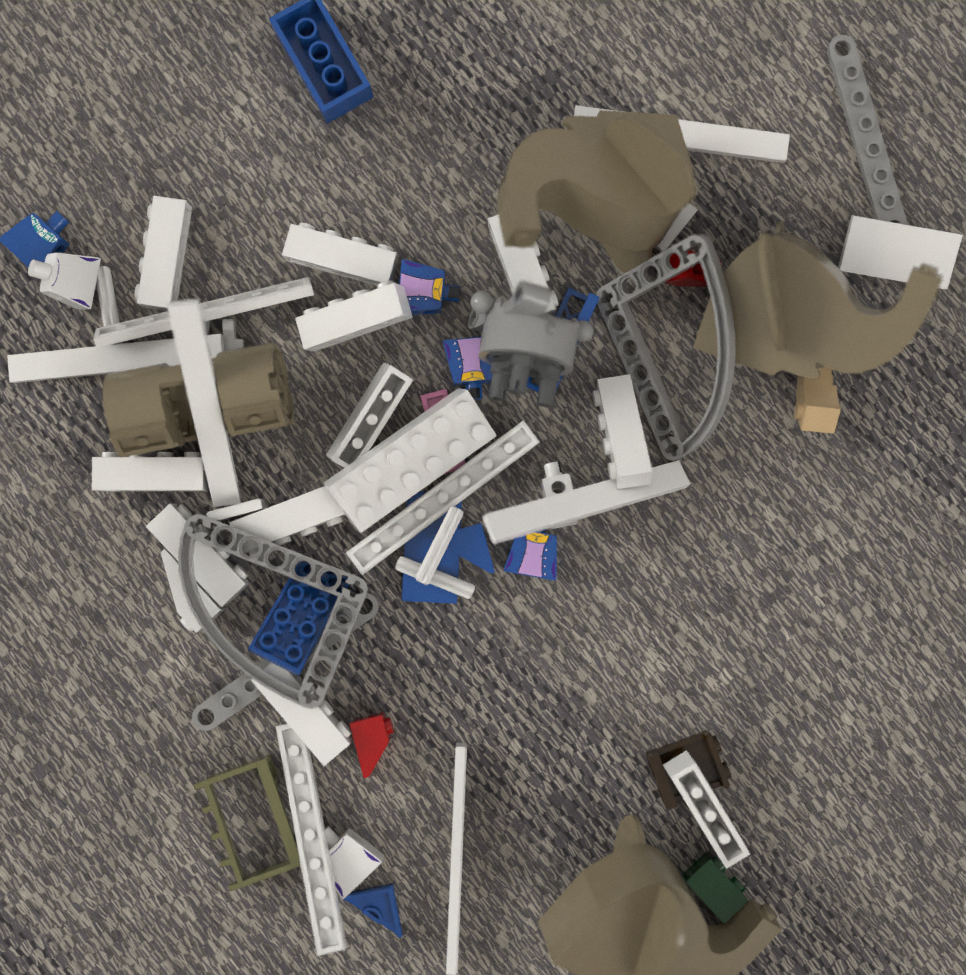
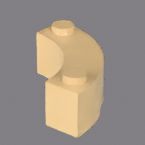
(817, 403)

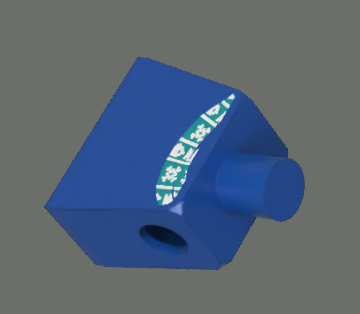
(36, 238)

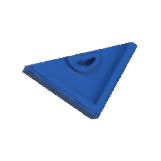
(472, 546)
(379, 905)

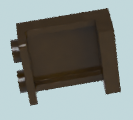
(703, 750)

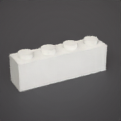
(164, 252)
(339, 255)
(520, 263)
(353, 317)
(369, 415)
(623, 432)
(149, 473)
(290, 518)
(211, 566)
(314, 726)
(706, 809)

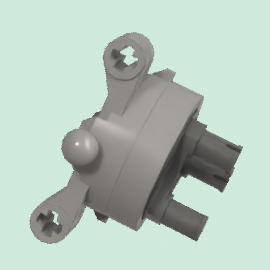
(525, 341)

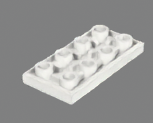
(893, 249)

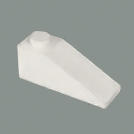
(188, 619)

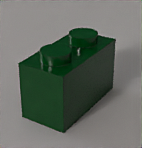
(715, 888)

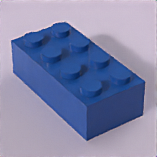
(321, 58)

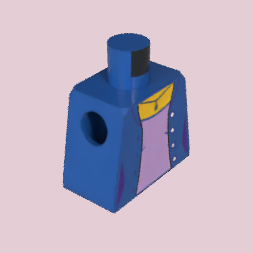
(426, 288)
(466, 365)
(533, 556)

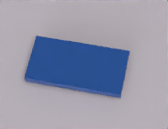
(416, 550)
(296, 621)

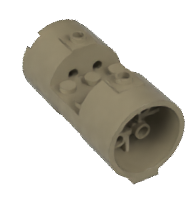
(152, 411)

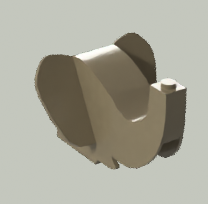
(605, 177)
(801, 314)
(640, 919)

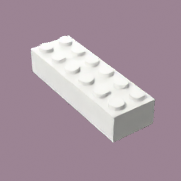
(410, 459)

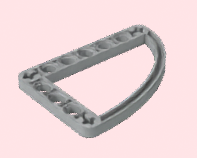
(725, 341)
(261, 558)

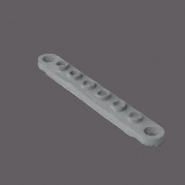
(865, 132)
(243, 691)

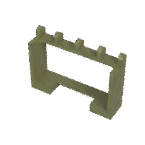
(269, 779)

